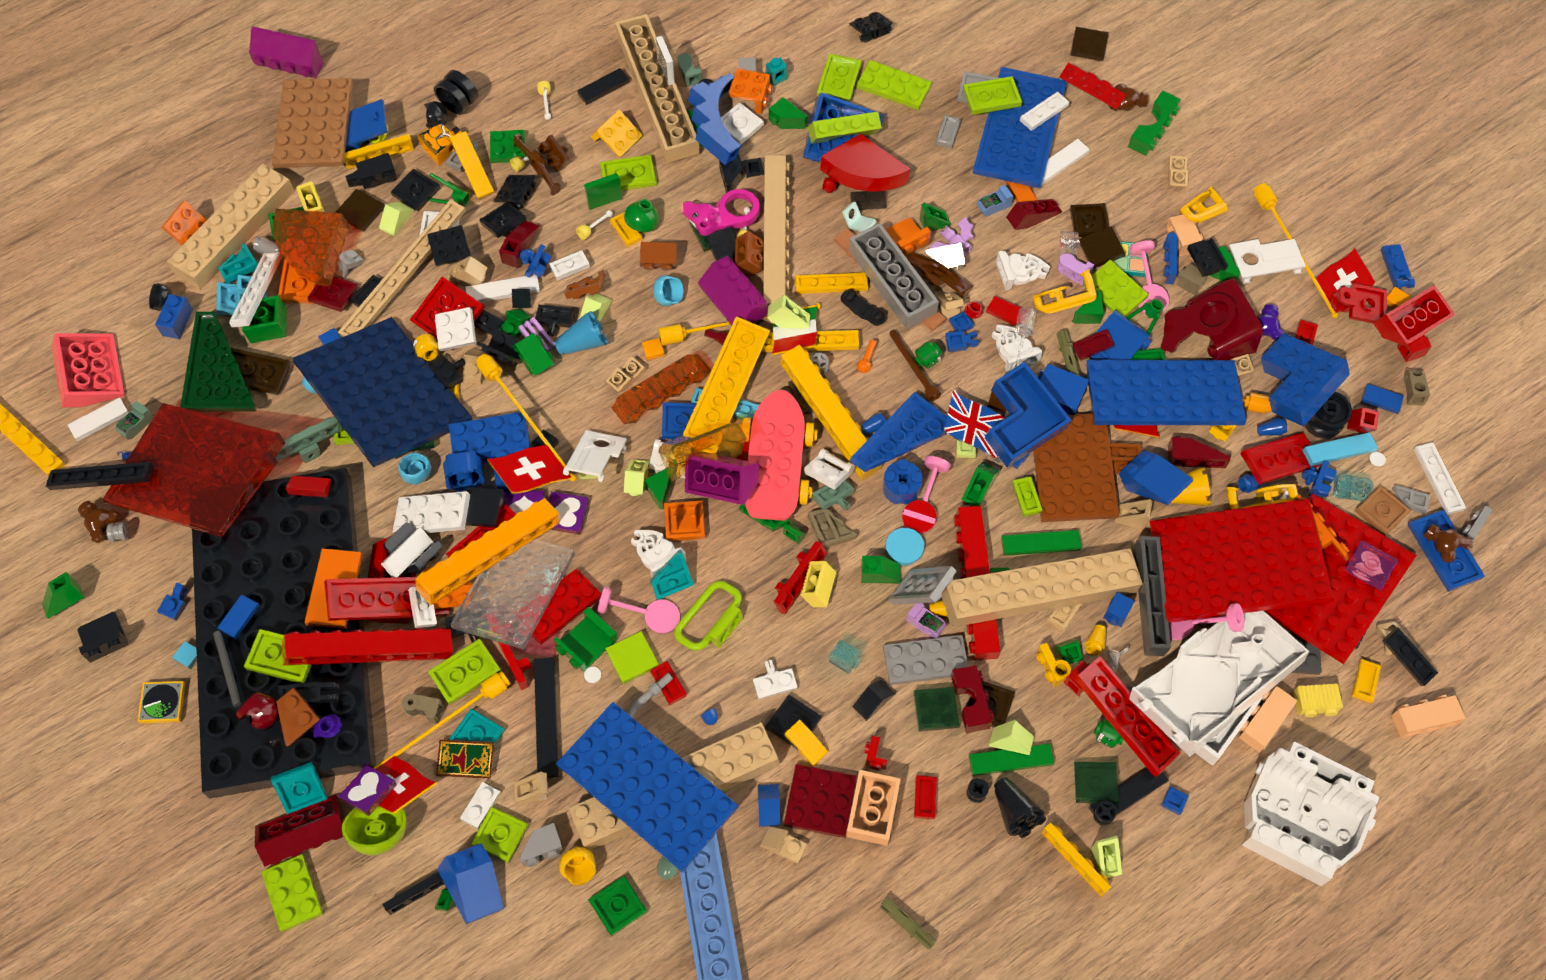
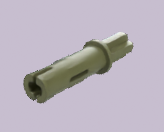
(1067, 351)
(907, 923)

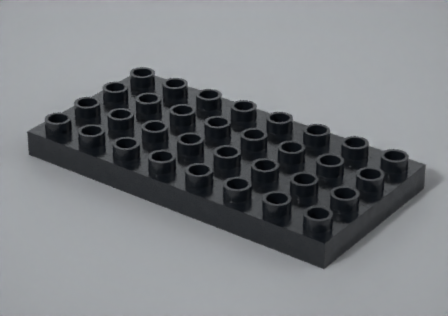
(273, 560)

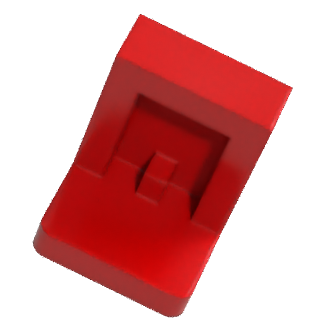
(871, 749)

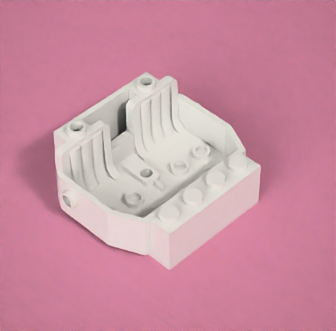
(1336, 820)

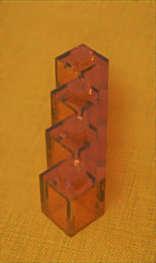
(655, 389)

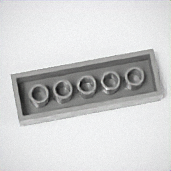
(893, 275)

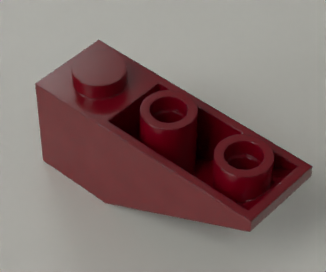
(1031, 213)
(516, 242)

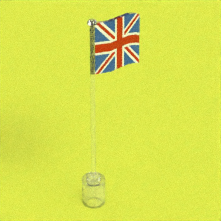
(970, 420)

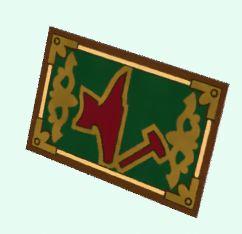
(465, 759)

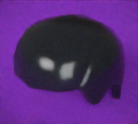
(158, 296)

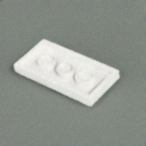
(433, 512)

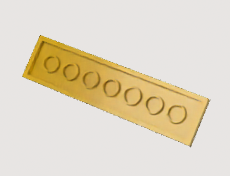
(728, 377)

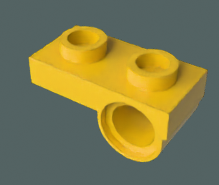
(1046, 658)

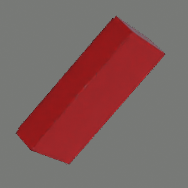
(1003, 310)
(673, 690)
(925, 797)

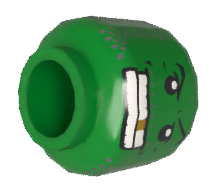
(928, 354)
(1107, 734)

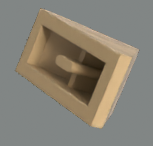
(1134, 513)

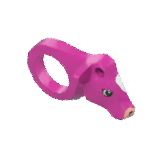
(713, 218)

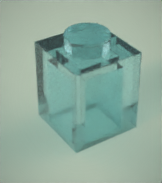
(845, 657)

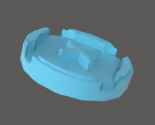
(904, 546)

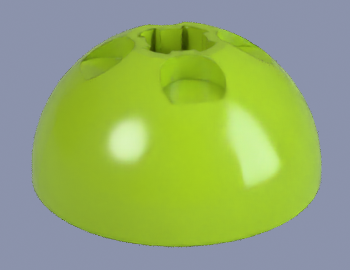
(374, 833)

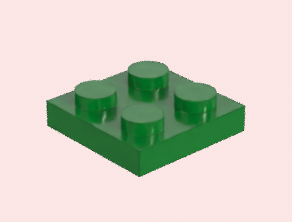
(502, 146)

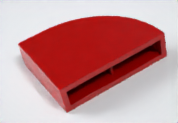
(864, 166)

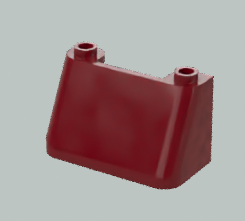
(1245, 333)

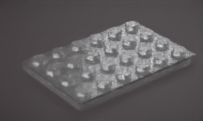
(514, 594)

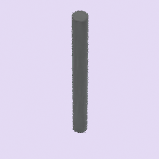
(236, 701)

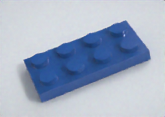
(1453, 575)

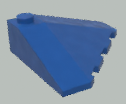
(827, 108)

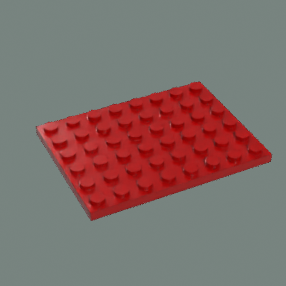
(1242, 557)
(1341, 624)

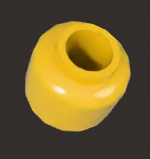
(426, 347)

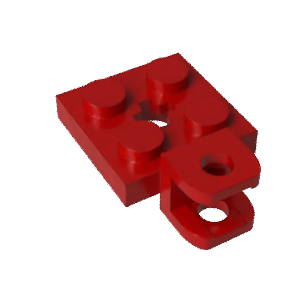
(1355, 299)

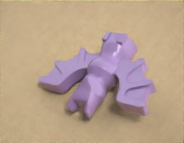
(950, 235)

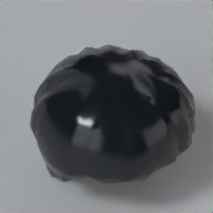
(435, 114)

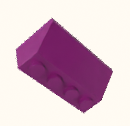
(285, 52)
(732, 292)
(720, 477)

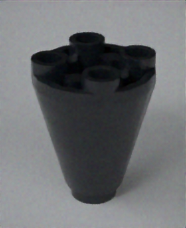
(1017, 809)

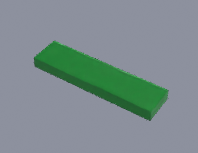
(1041, 542)
(1006, 760)

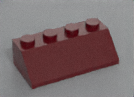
(299, 831)

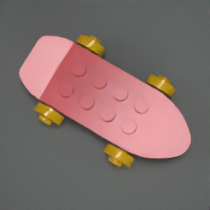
(778, 448)

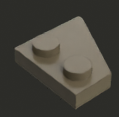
(829, 529)

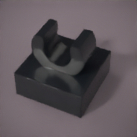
(550, 438)

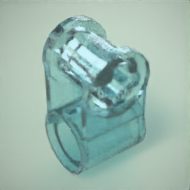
(1351, 487)

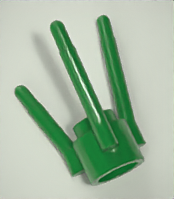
(459, 195)
(1152, 310)

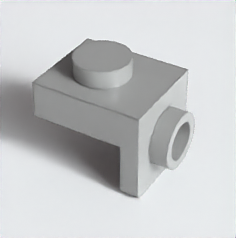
(348, 260)

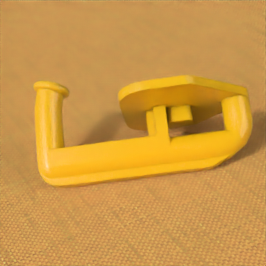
(1204, 213)
(1061, 303)
(1267, 492)

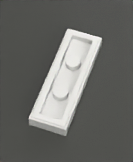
(1044, 111)
(98, 419)
(406, 552)

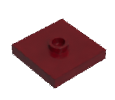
(333, 296)

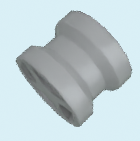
(821, 360)
(117, 532)

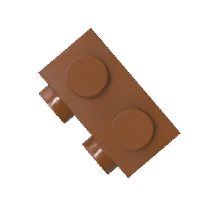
(749, 253)
(658, 255)

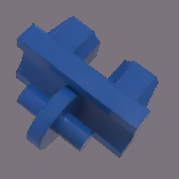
(532, 259)
(1322, 473)

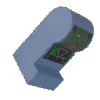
(995, 201)

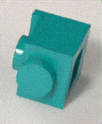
(775, 66)

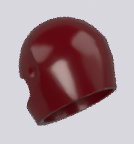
(262, 710)

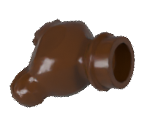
(1132, 98)
(97, 519)
(1447, 542)

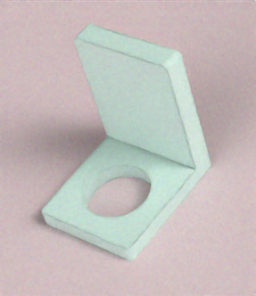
(858, 221)

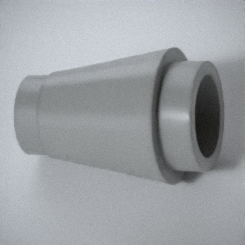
(264, 245)

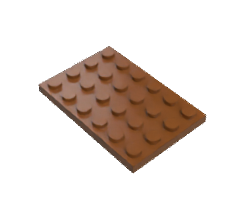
(1076, 473)

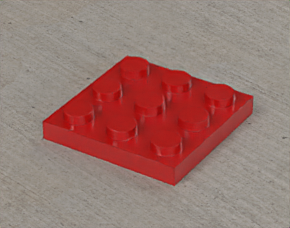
(441, 299)

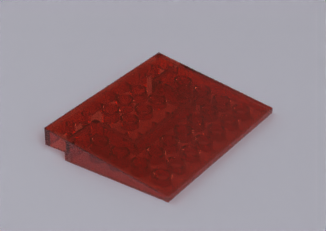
(201, 469)

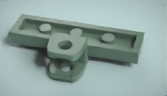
(306, 441)

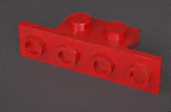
(1092, 85)

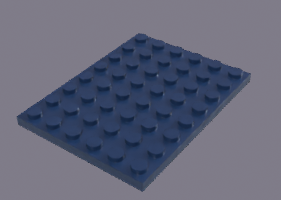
(381, 391)

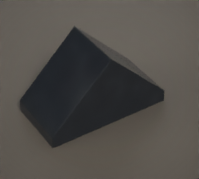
(873, 699)

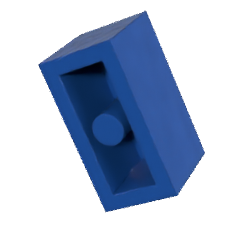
(174, 316)

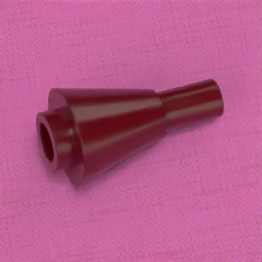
(720, 337)

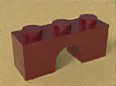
(968, 681)

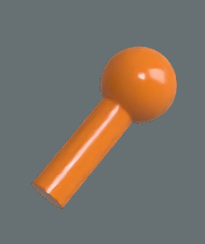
(864, 364)

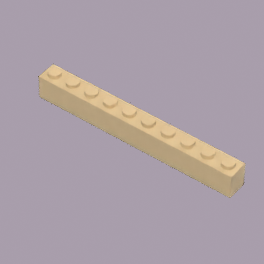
(774, 228)

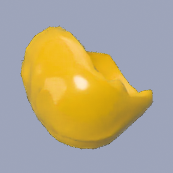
(577, 865)

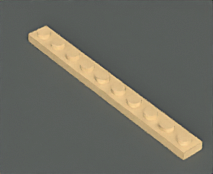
(401, 271)

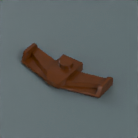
(537, 162)
(939, 274)

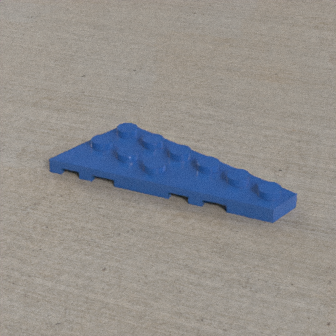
(908, 428)

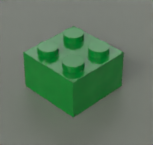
(268, 321)

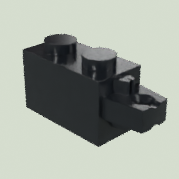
(372, 172)

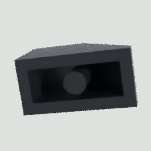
(732, 173)

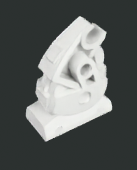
(1020, 269)
(1010, 348)
(656, 547)

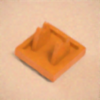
(183, 222)
(684, 521)

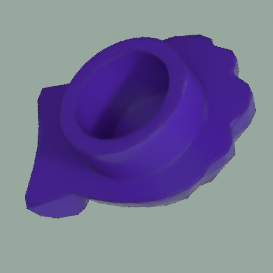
(327, 726)

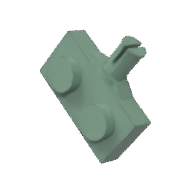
(827, 496)

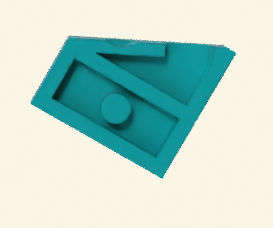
(238, 264)
(671, 577)

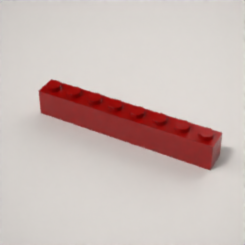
(975, 563)
(366, 646)

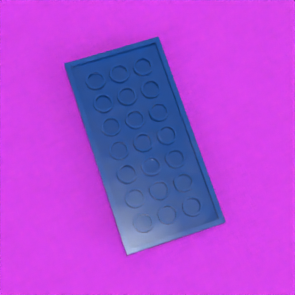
(1010, 148)
(1165, 392)
(647, 786)

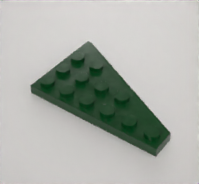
(212, 373)

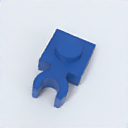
(958, 341)

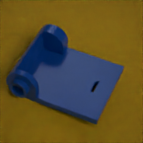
(365, 124)
(1125, 336)

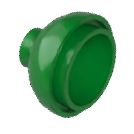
(641, 216)

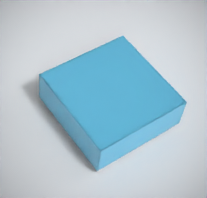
(186, 655)

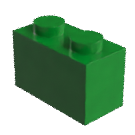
(533, 354)

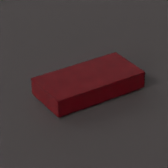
(1093, 345)

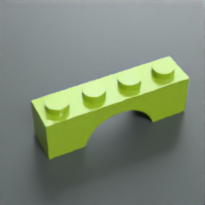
(828, 129)

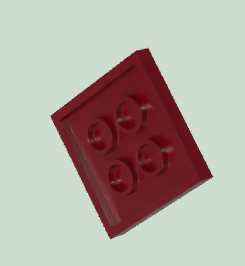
(820, 801)

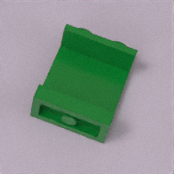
(586, 641)

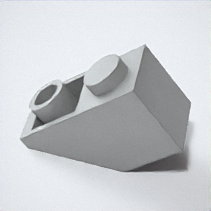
(541, 845)

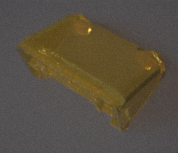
(723, 434)

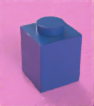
(1118, 609)

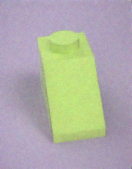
(788, 314)
(635, 477)

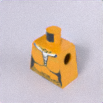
(437, 142)

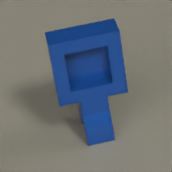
(173, 605)

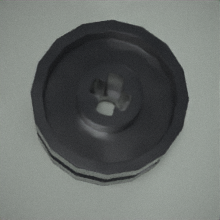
(456, 92)
(1331, 417)

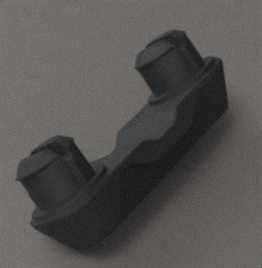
(862, 309)

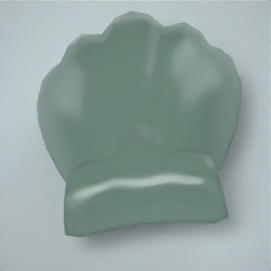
(666, 869)

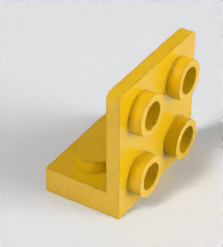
(617, 133)

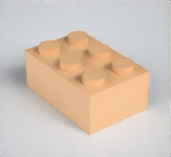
(873, 807)

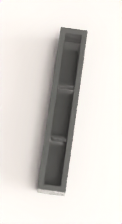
(1152, 596)

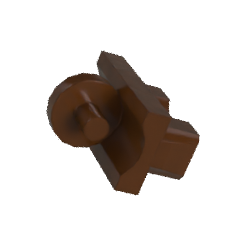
(556, 153)

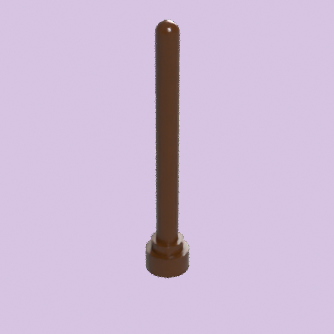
(931, 392)

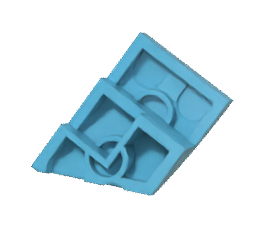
(230, 294)

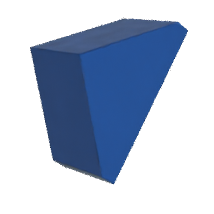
(769, 805)

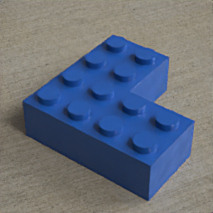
(1307, 374)
(1033, 417)
(491, 438)

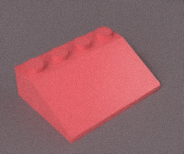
(86, 368)

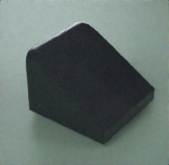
(753, 167)
(521, 298)

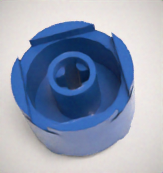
(463, 471)
(902, 482)

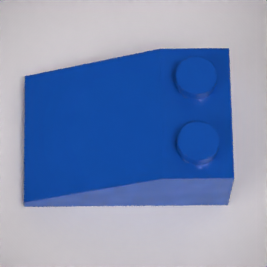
(1154, 478)
(472, 883)

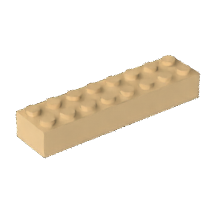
(230, 226)

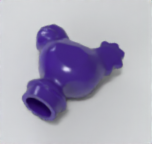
(1270, 323)

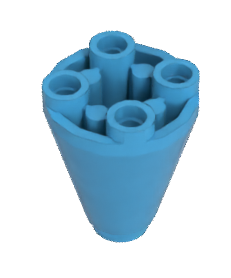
(582, 335)

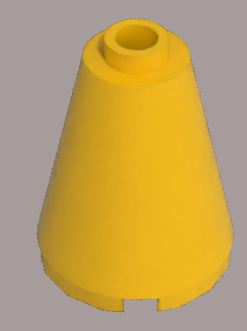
(1197, 491)

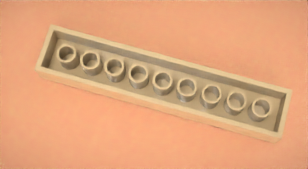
(661, 101)
(1040, 587)
(721, 763)

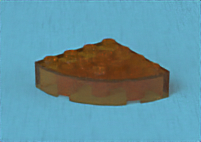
(310, 242)

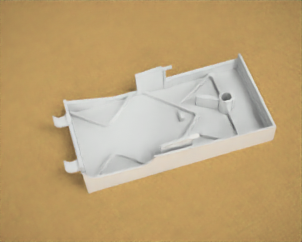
(1217, 678)

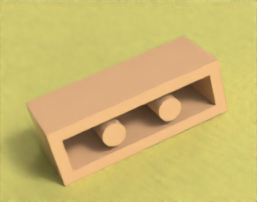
(1428, 716)
(1267, 718)

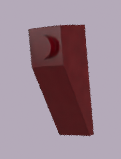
(1191, 453)

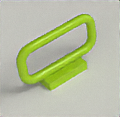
(722, 628)

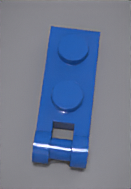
(1170, 258)
(1397, 266)

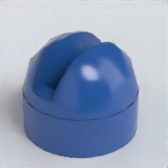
(710, 717)

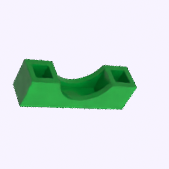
(1146, 136)

